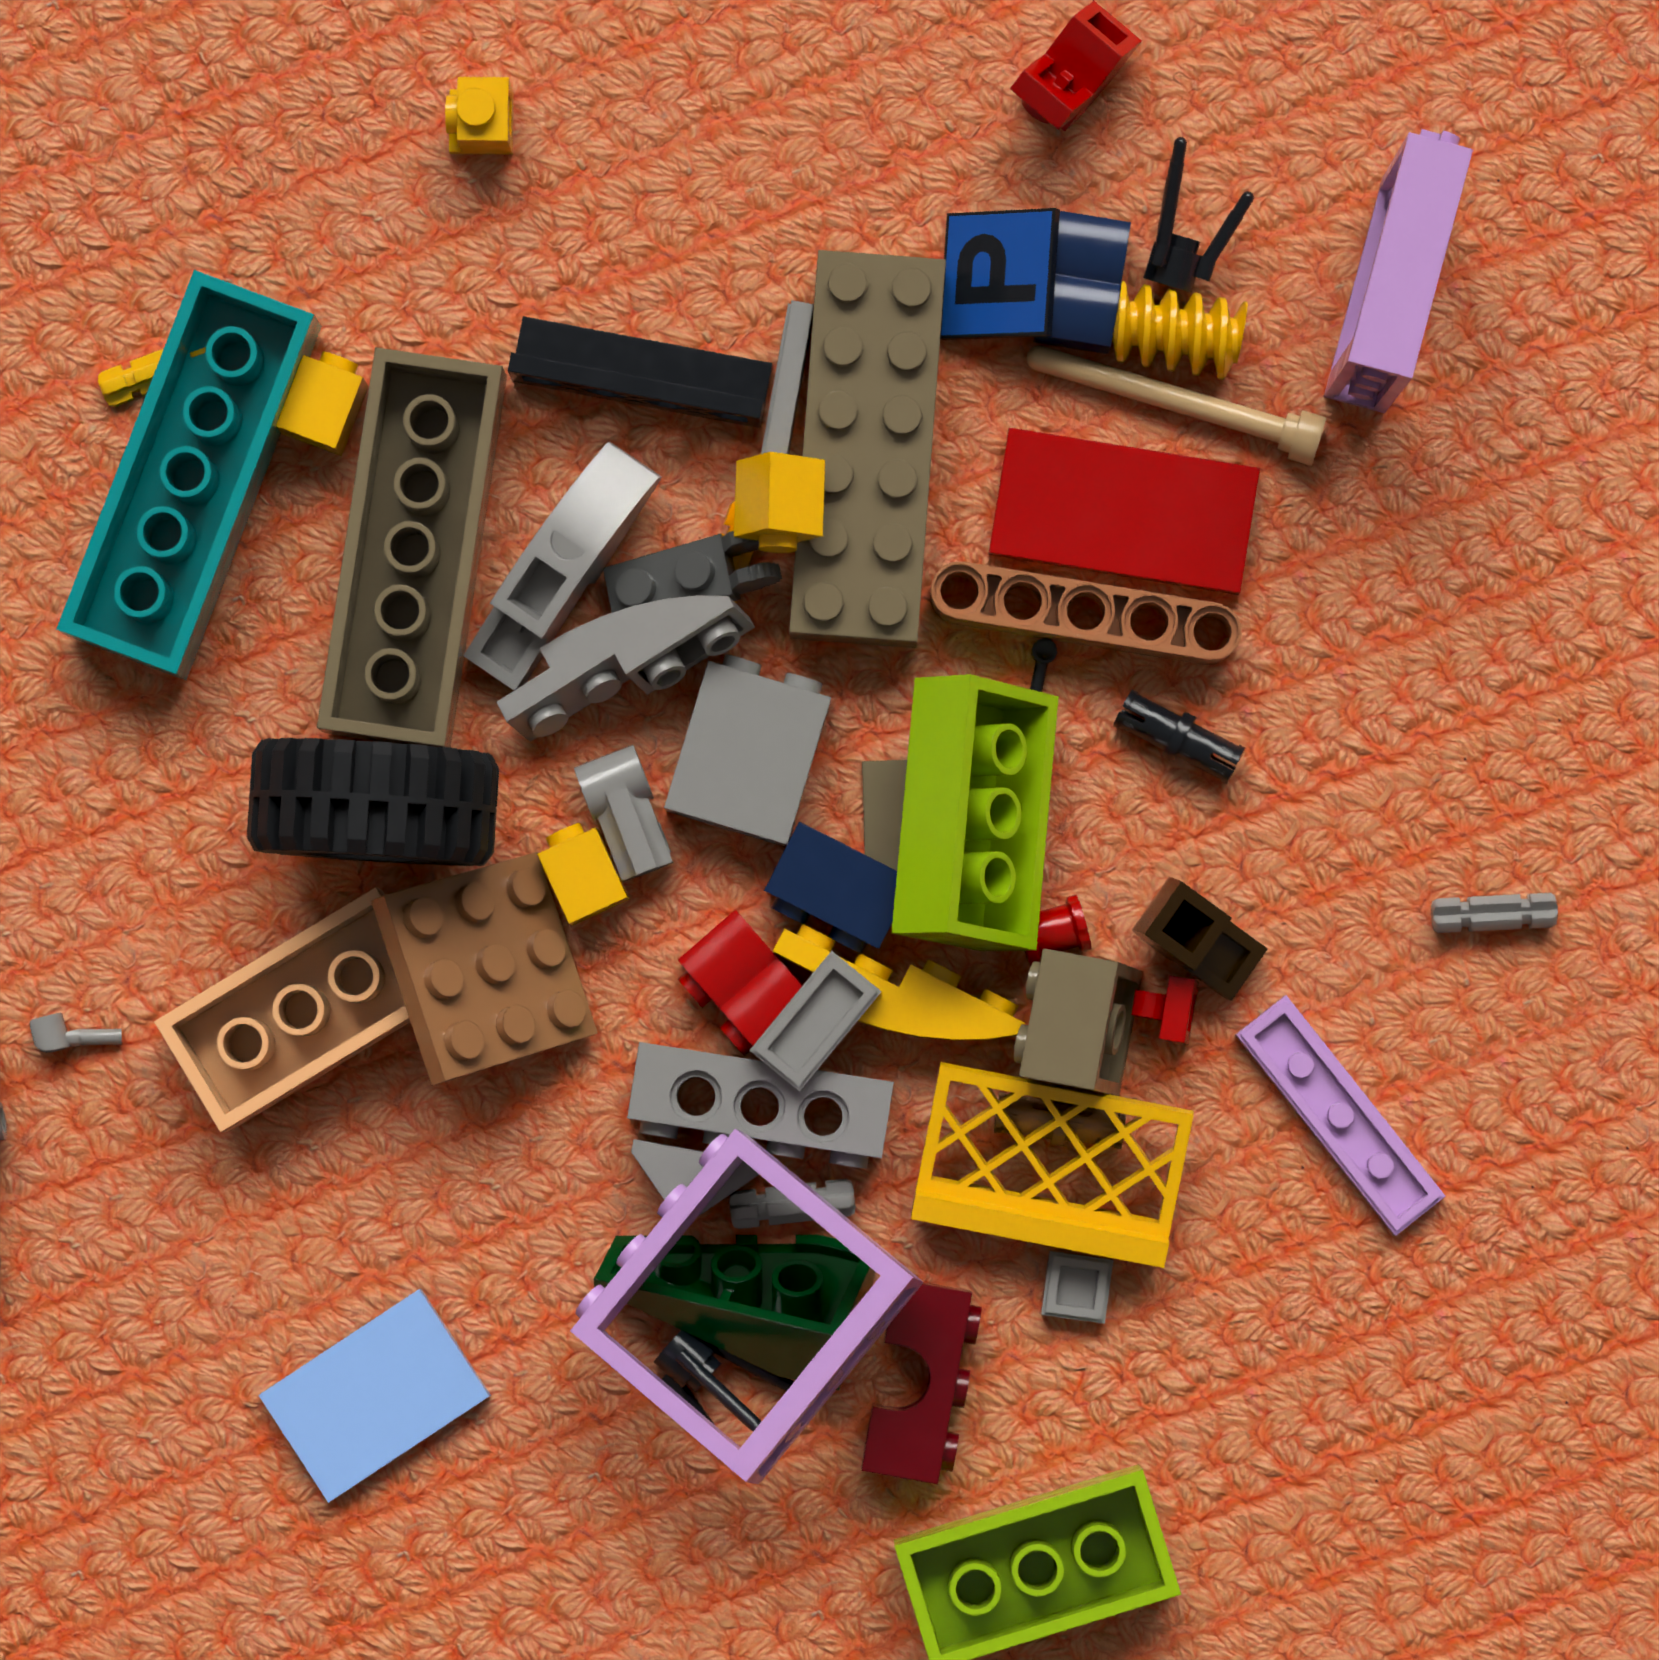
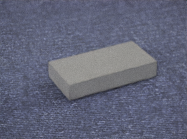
(815, 1021)

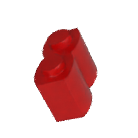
(741, 979)

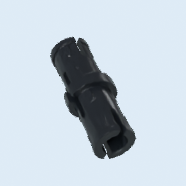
(1179, 736)

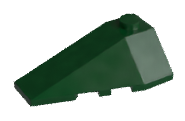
(752, 1298)

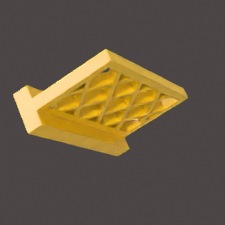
(1039, 1218)

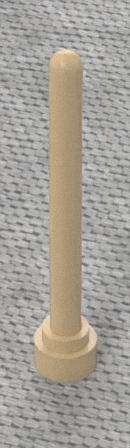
(1294, 434)

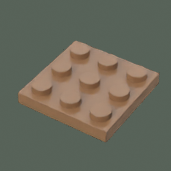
(484, 967)

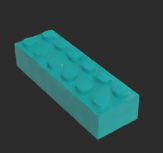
(188, 476)

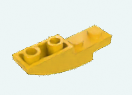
(924, 1002)

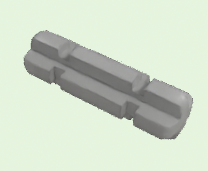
(1494, 912)
(749, 1208)

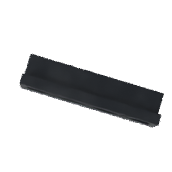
(641, 372)

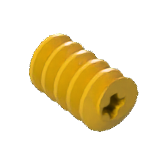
(1178, 330)

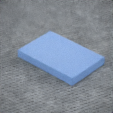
(374, 1395)

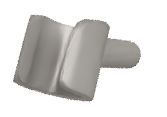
(51, 1034)

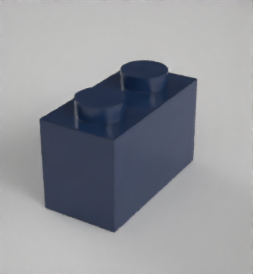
(835, 886)

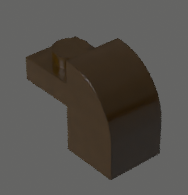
(1199, 938)

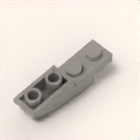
(560, 564)
(639, 643)

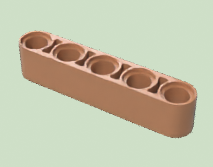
(1116, 606)

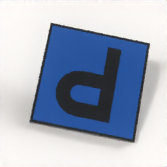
(999, 274)

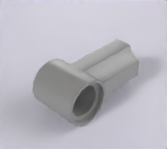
(621, 802)

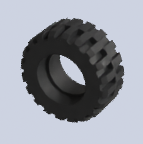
(372, 801)

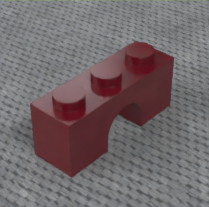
(914, 1438)

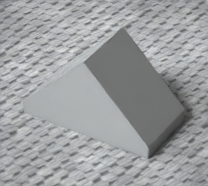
(674, 1165)

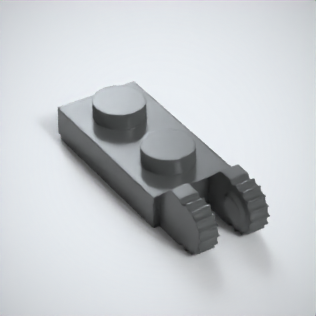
(689, 570)

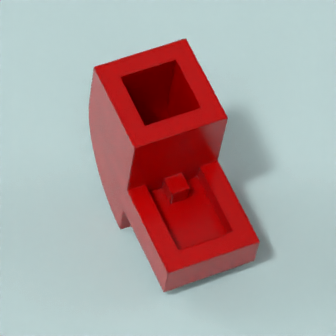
(1075, 67)

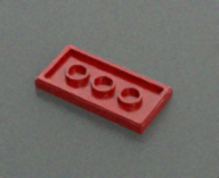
(1124, 511)

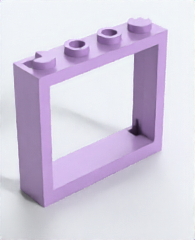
(1399, 271)
(826, 1369)

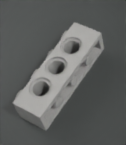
(664, 1069)

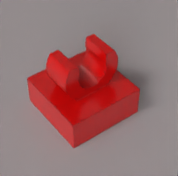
(1173, 1009)

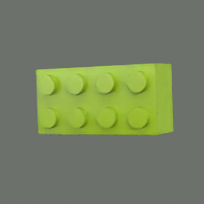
(975, 813)
(1037, 1566)

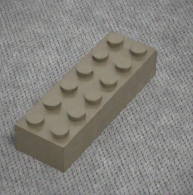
(874, 429)
(412, 549)

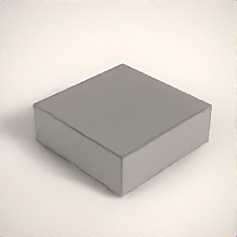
(1076, 1287)

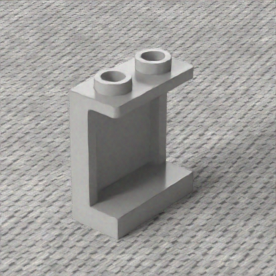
(748, 750)

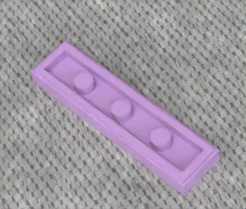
(1340, 1115)

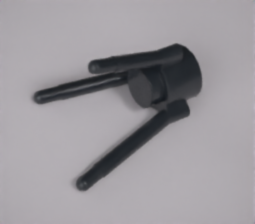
(1175, 257)
(692, 1363)

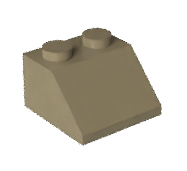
(1078, 1021)

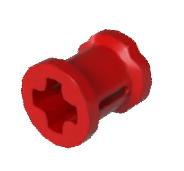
(1061, 929)

